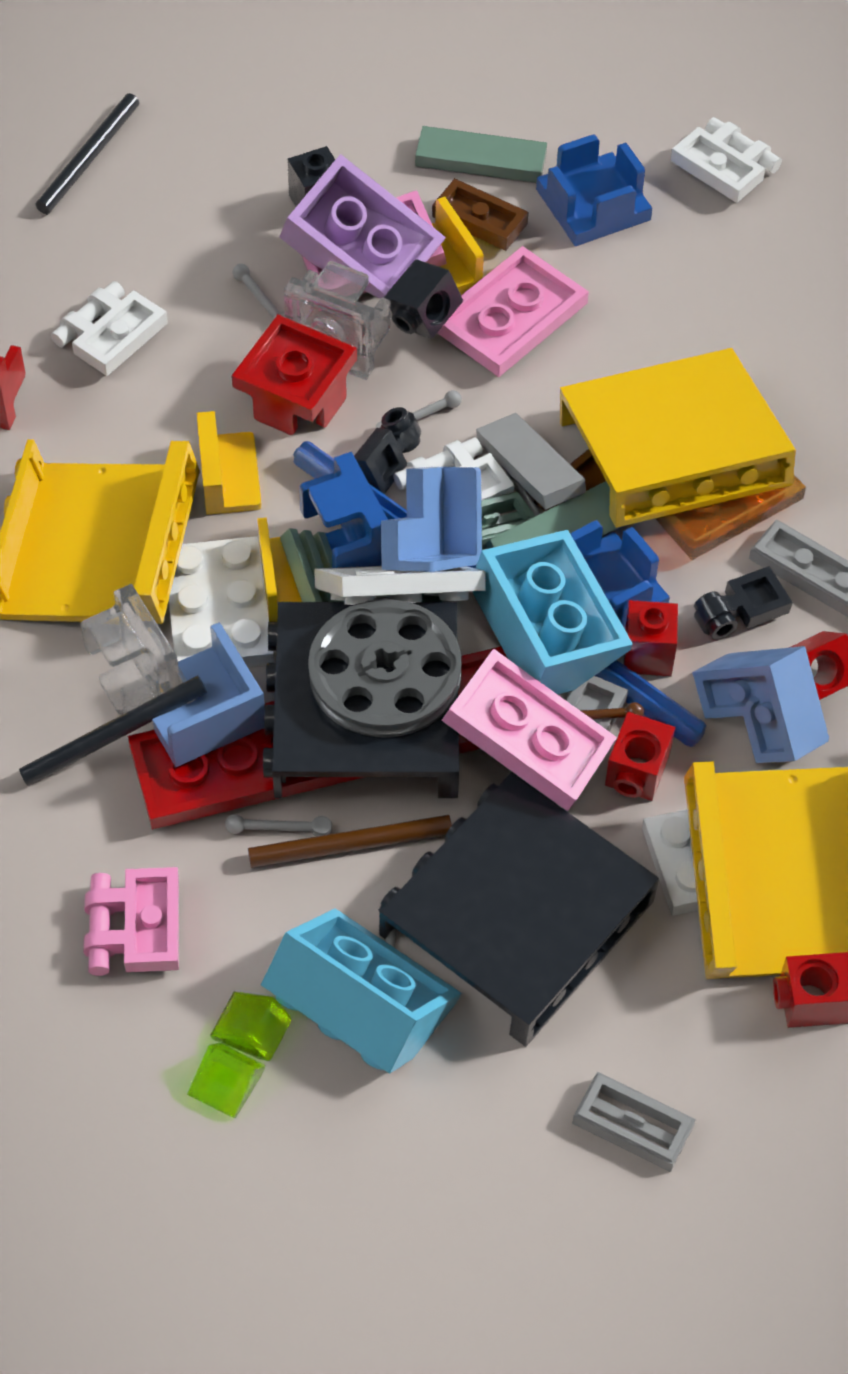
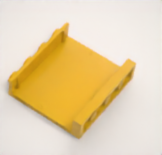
(679, 436)
(90, 530)
(768, 865)

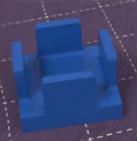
(595, 192)
(346, 500)
(622, 567)

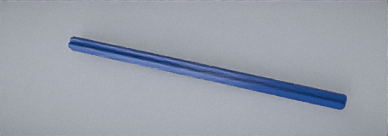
(656, 704)

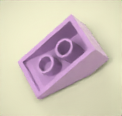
(359, 226)

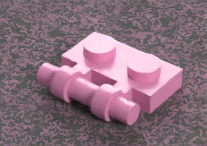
(150, 921)

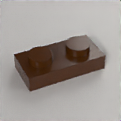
(485, 214)

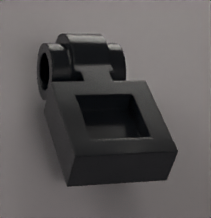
(384, 448)
(753, 597)

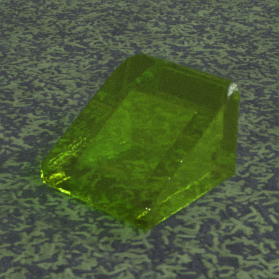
(252, 1024)
(225, 1079)

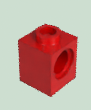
(654, 637)
(831, 654)
(643, 740)
(823, 971)

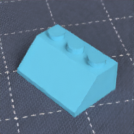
(550, 611)
(359, 989)

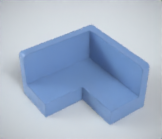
(440, 522)
(772, 694)
(222, 715)

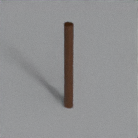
(349, 841)

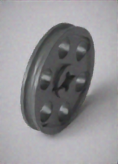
(385, 688)

